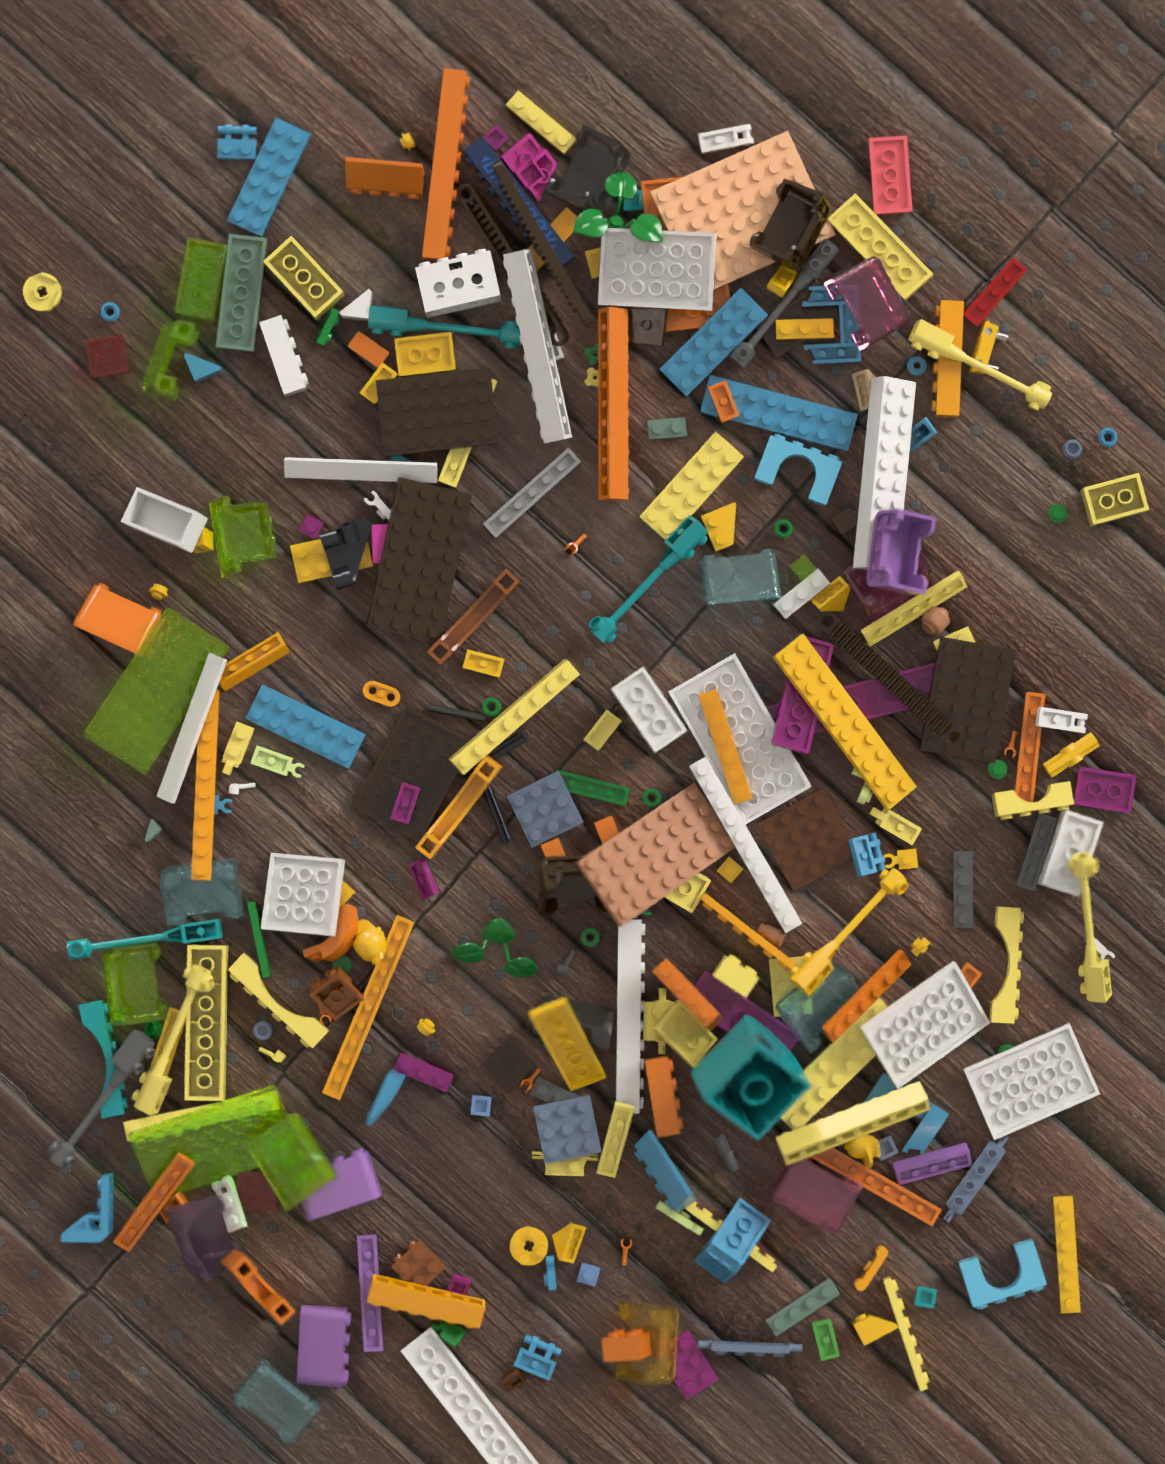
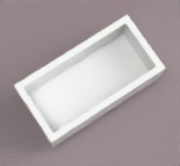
(164, 520)

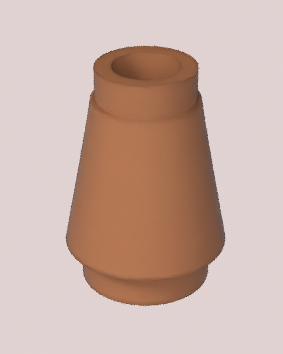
(772, 934)

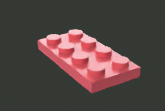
(890, 175)

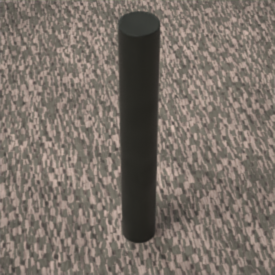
(456, 712)

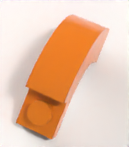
(337, 946)

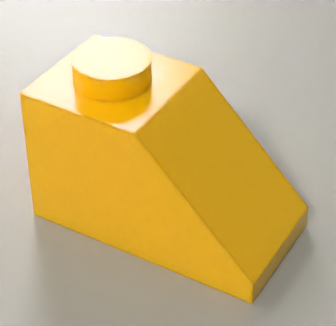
(872, 1327)

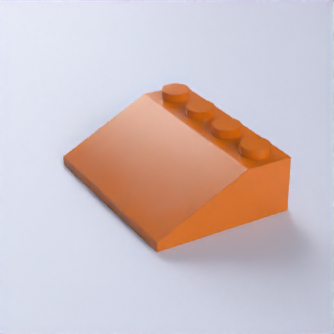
(384, 177)

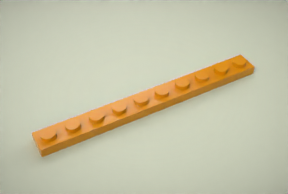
(205, 795)
(368, 1008)

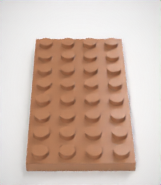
(656, 854)

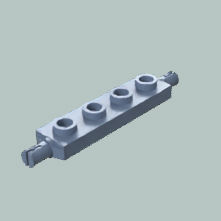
(975, 1178)
(757, 1348)

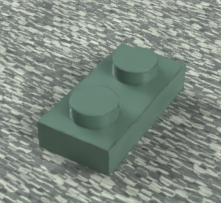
(667, 428)

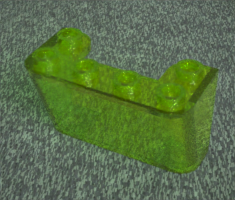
(155, 380)

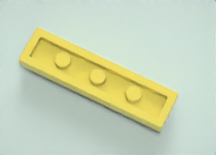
(541, 122)
(615, 1139)

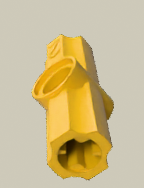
(1071, 754)

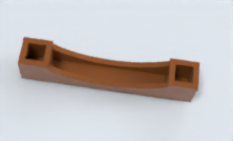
(474, 617)

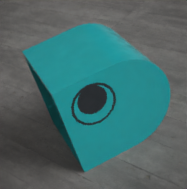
(750, 1077)

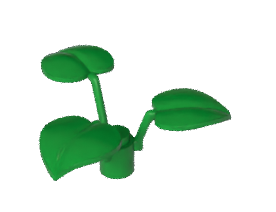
(592, 224)
(496, 932)

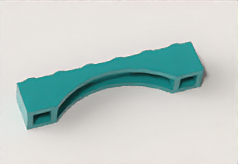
(95, 1019)

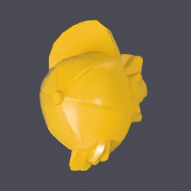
(370, 942)
(864, 1148)

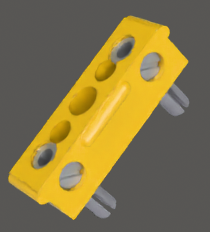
(984, 345)

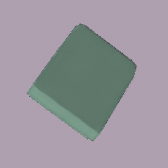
(153, 831)

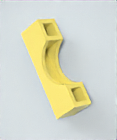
(1056, 796)

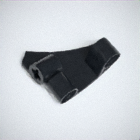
(345, 549)

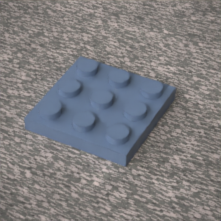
(545, 809)
(567, 1129)

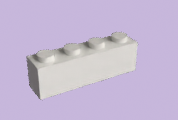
(283, 355)

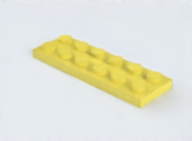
(873, 238)
(692, 485)

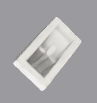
(359, 307)

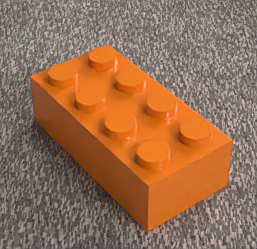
(662, 1095)

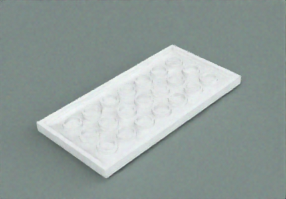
(770, 770)

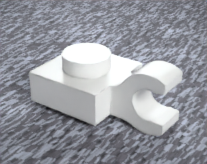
(383, 511)
(1101, 949)

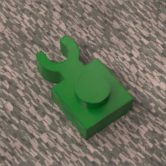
(450, 1333)

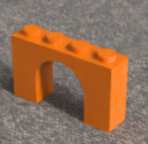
(606, 829)
(688, 994)
(257, 1287)

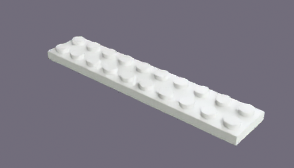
(465, 1401)

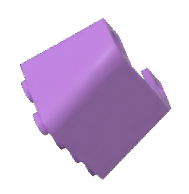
(323, 1346)

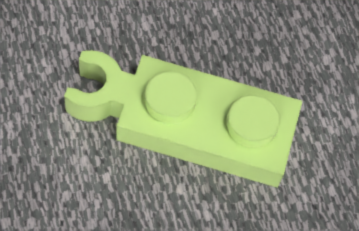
(275, 761)
(681, 1217)

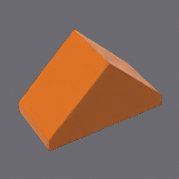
(175, 1200)

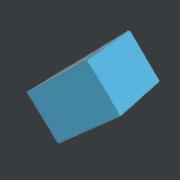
(201, 368)
(921, 433)

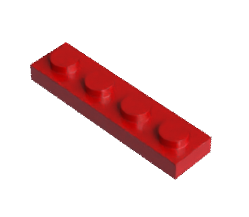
(994, 292)

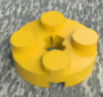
(538, 1251)

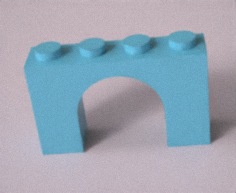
(825, 467)
(1029, 1277)

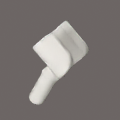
(234, 788)

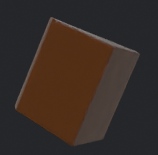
(513, 1378)

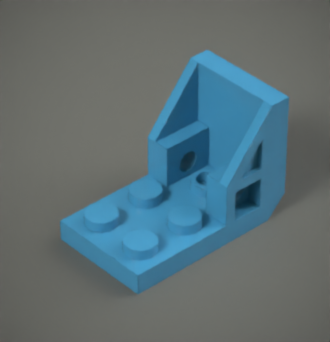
(85, 1228)
(733, 1241)

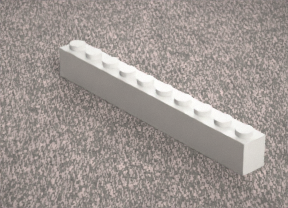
(537, 345)
(745, 845)
(628, 1014)

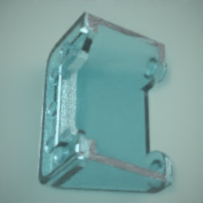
(740, 578)
(189, 897)
(808, 1015)
(276, 1402)

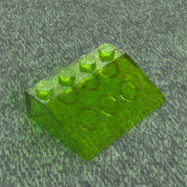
(292, 1160)

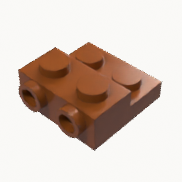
(335, 993)
(418, 1264)

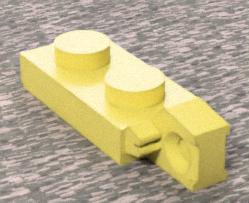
(237, 747)
(896, 825)

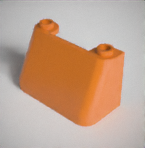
(116, 618)

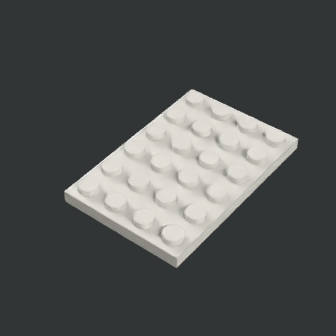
(660, 274)
(925, 1025)
(1031, 1081)

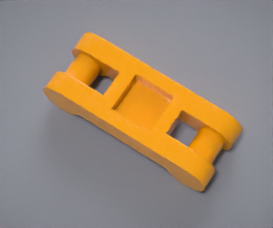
(871, 1268)

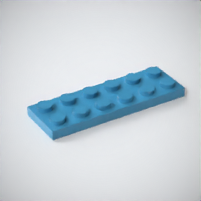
(268, 177)
(713, 341)
(305, 726)

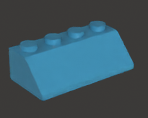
(664, 1171)

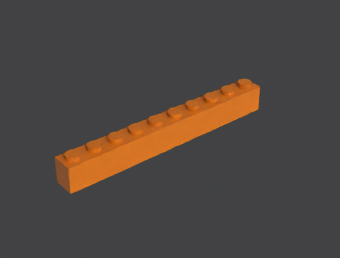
(445, 164)
(613, 404)

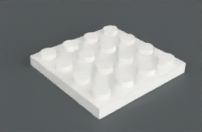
(303, 894)

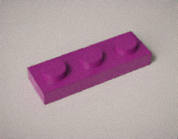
(423, 1072)

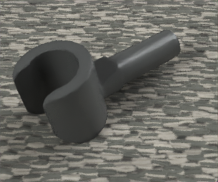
(562, 968)

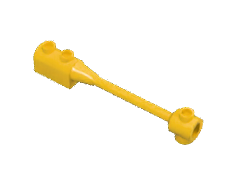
(818, 965)

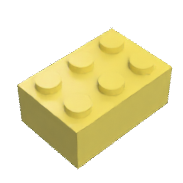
(1114, 499)
(735, 976)

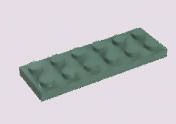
(241, 293)

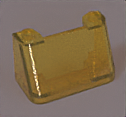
(663, 1328)

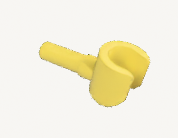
(278, 1056)

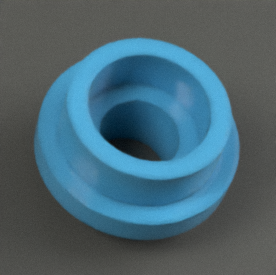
(106, 307)
(912, 370)
(1113, 435)

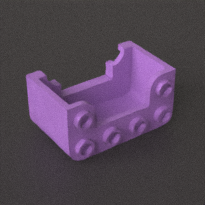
(897, 549)
(354, 1186)

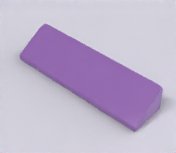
(932, 1163)

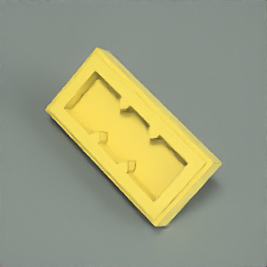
(602, 730)

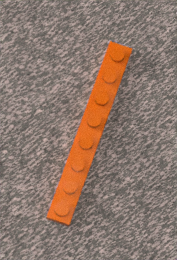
(879, 1185)

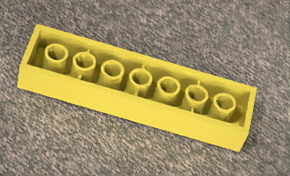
(207, 1027)
(834, 1069)

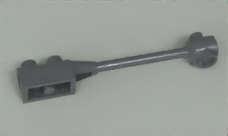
(809, 273)
(128, 1062)

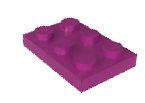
(1104, 789)
(692, 1369)

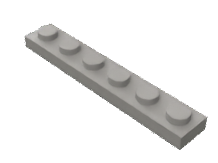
(532, 492)

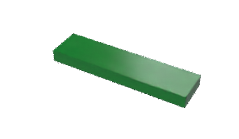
(595, 788)
(259, 939)

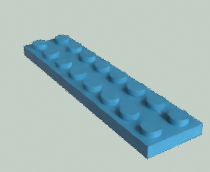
(786, 415)

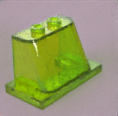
(241, 534)

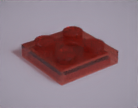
(107, 356)
(256, 1192)

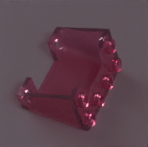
(871, 300)
(815, 1194)

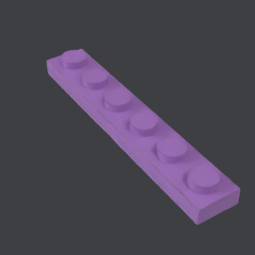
(370, 1314)

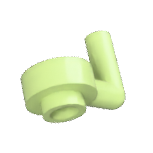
(865, 793)

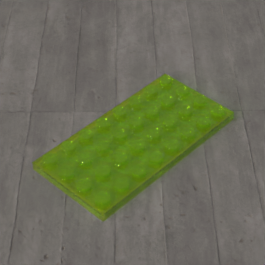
(154, 691)
(210, 1137)

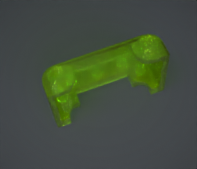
(133, 984)

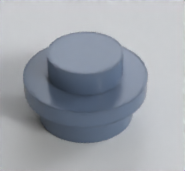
(1072, 449)
(262, 1030)

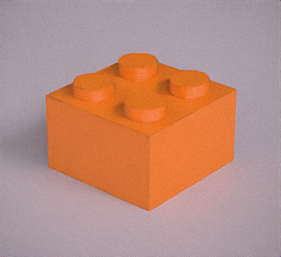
(626, 1345)

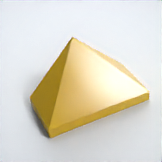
(832, 596)
(568, 1242)

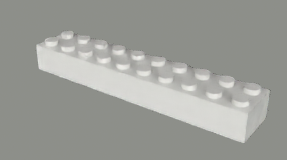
(884, 457)

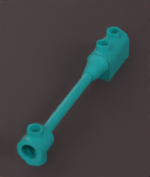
(398, 321)
(680, 546)
(184, 933)

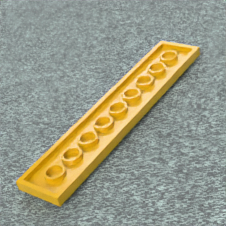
(844, 721)

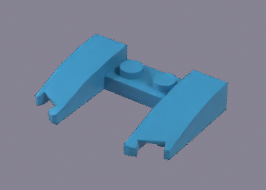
(841, 351)
(388, 1091)
(930, 1120)

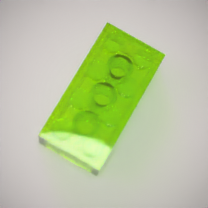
(201, 279)

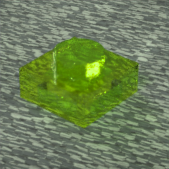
(803, 567)

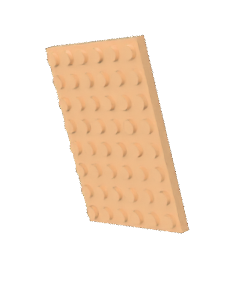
(734, 202)

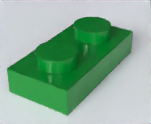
(324, 334)

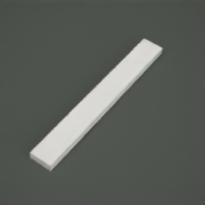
(359, 470)
(191, 728)

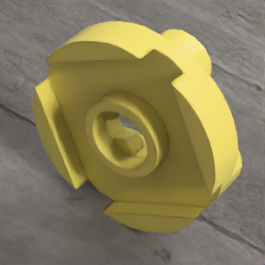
(53, 290)

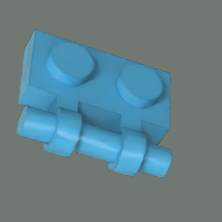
(236, 148)
(863, 855)
(535, 1363)

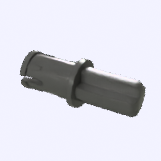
(726, 1153)

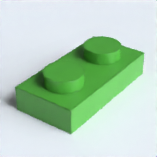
(825, 1339)

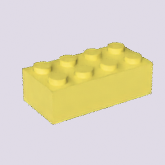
(303, 278)

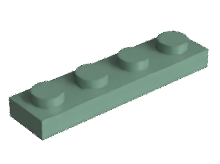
(802, 1306)

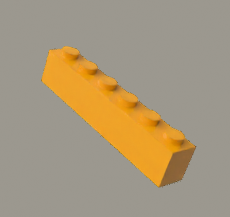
(948, 370)
(426, 1301)

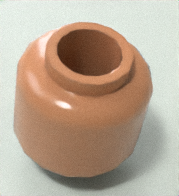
(935, 620)

